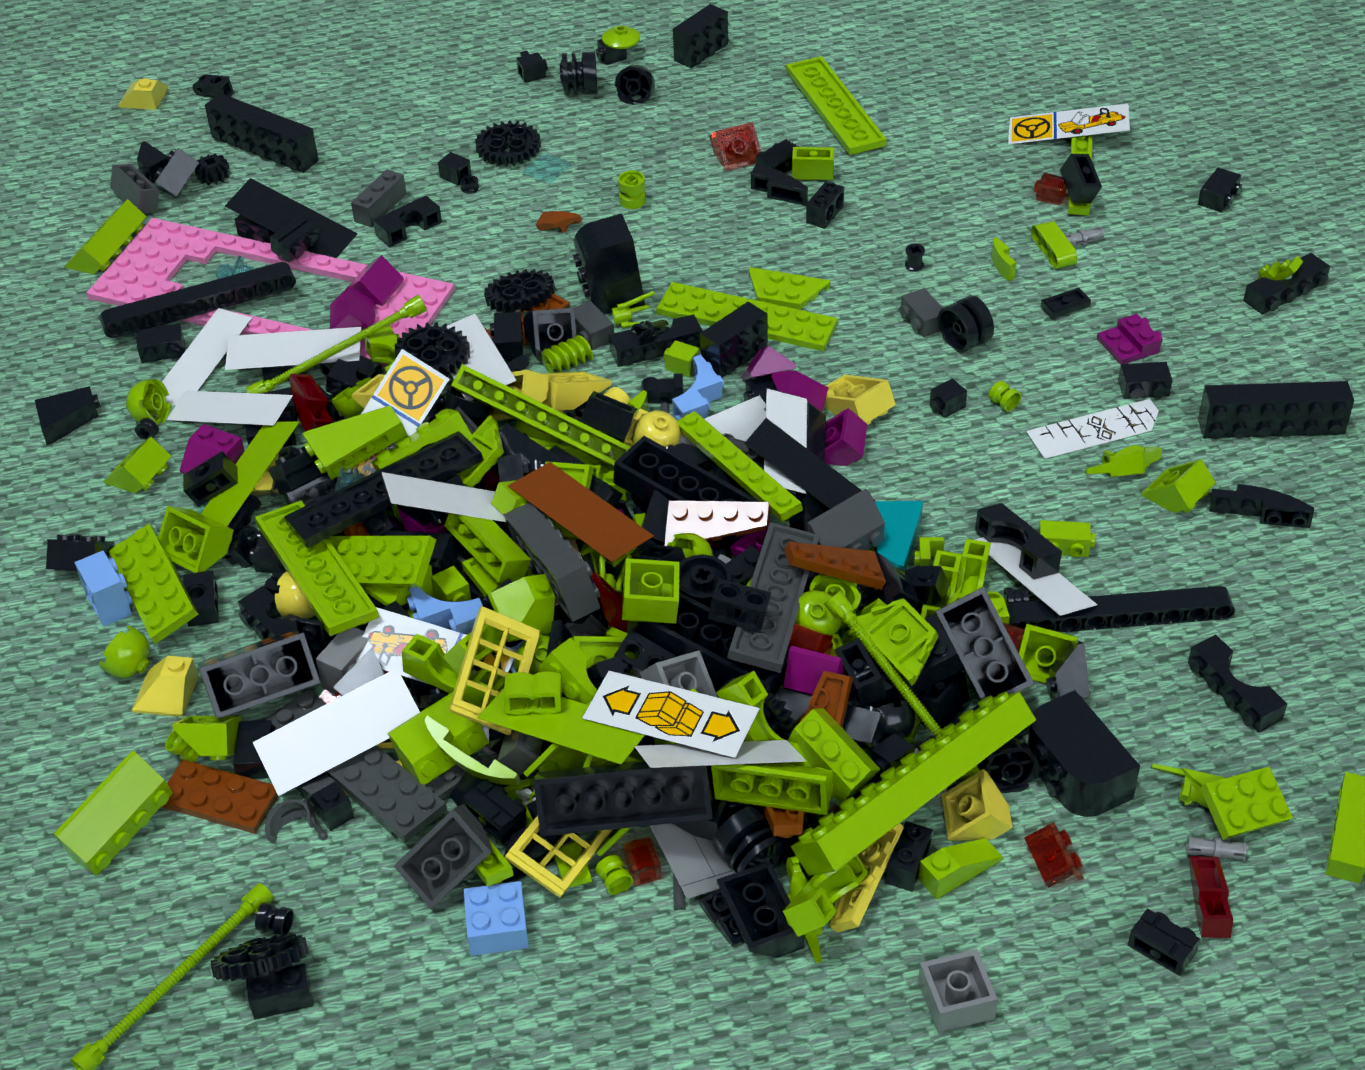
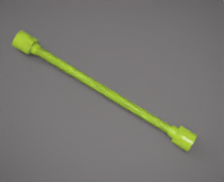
(411, 308)
(841, 609)
(93, 1054)

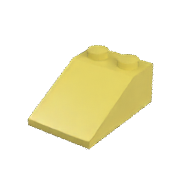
(572, 389)
(862, 395)

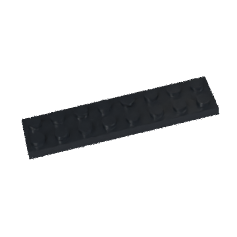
(369, 495)

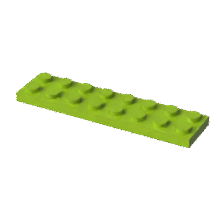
(836, 105)
(784, 323)
(318, 574)

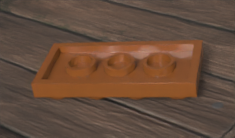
(220, 796)

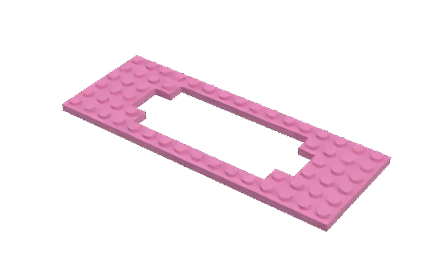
(165, 246)

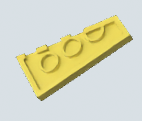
(855, 902)

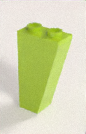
(353, 439)

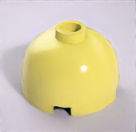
(658, 427)
(291, 599)

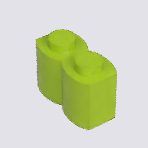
(532, 693)

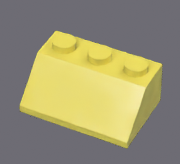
(530, 384)

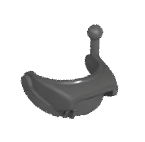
(288, 811)

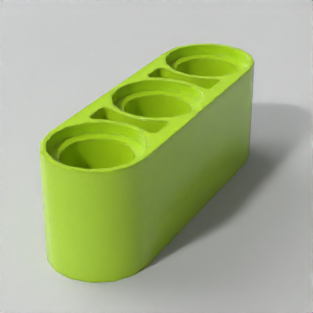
(1054, 244)

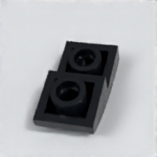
(720, 915)

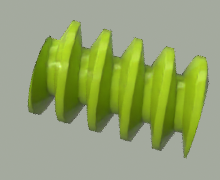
(567, 353)

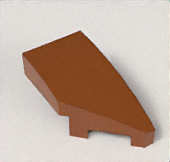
(556, 219)

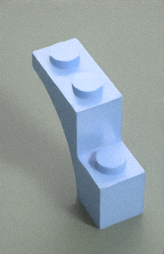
(705, 389)
(453, 615)

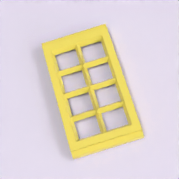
(508, 625)
(539, 872)

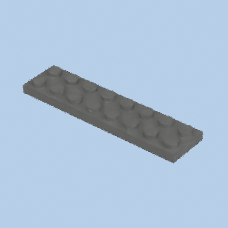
(786, 586)
(374, 780)

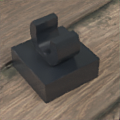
(240, 551)

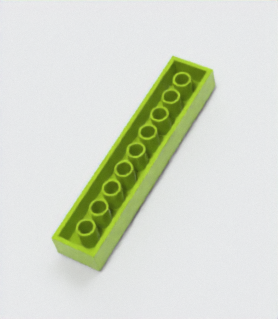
(911, 784)

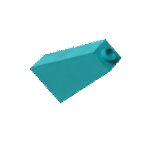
(901, 529)

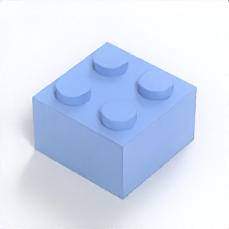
(104, 587)
(495, 918)

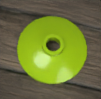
(621, 37)

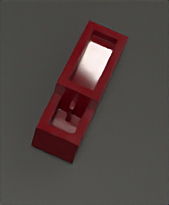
(309, 402)
(610, 603)
(1210, 897)

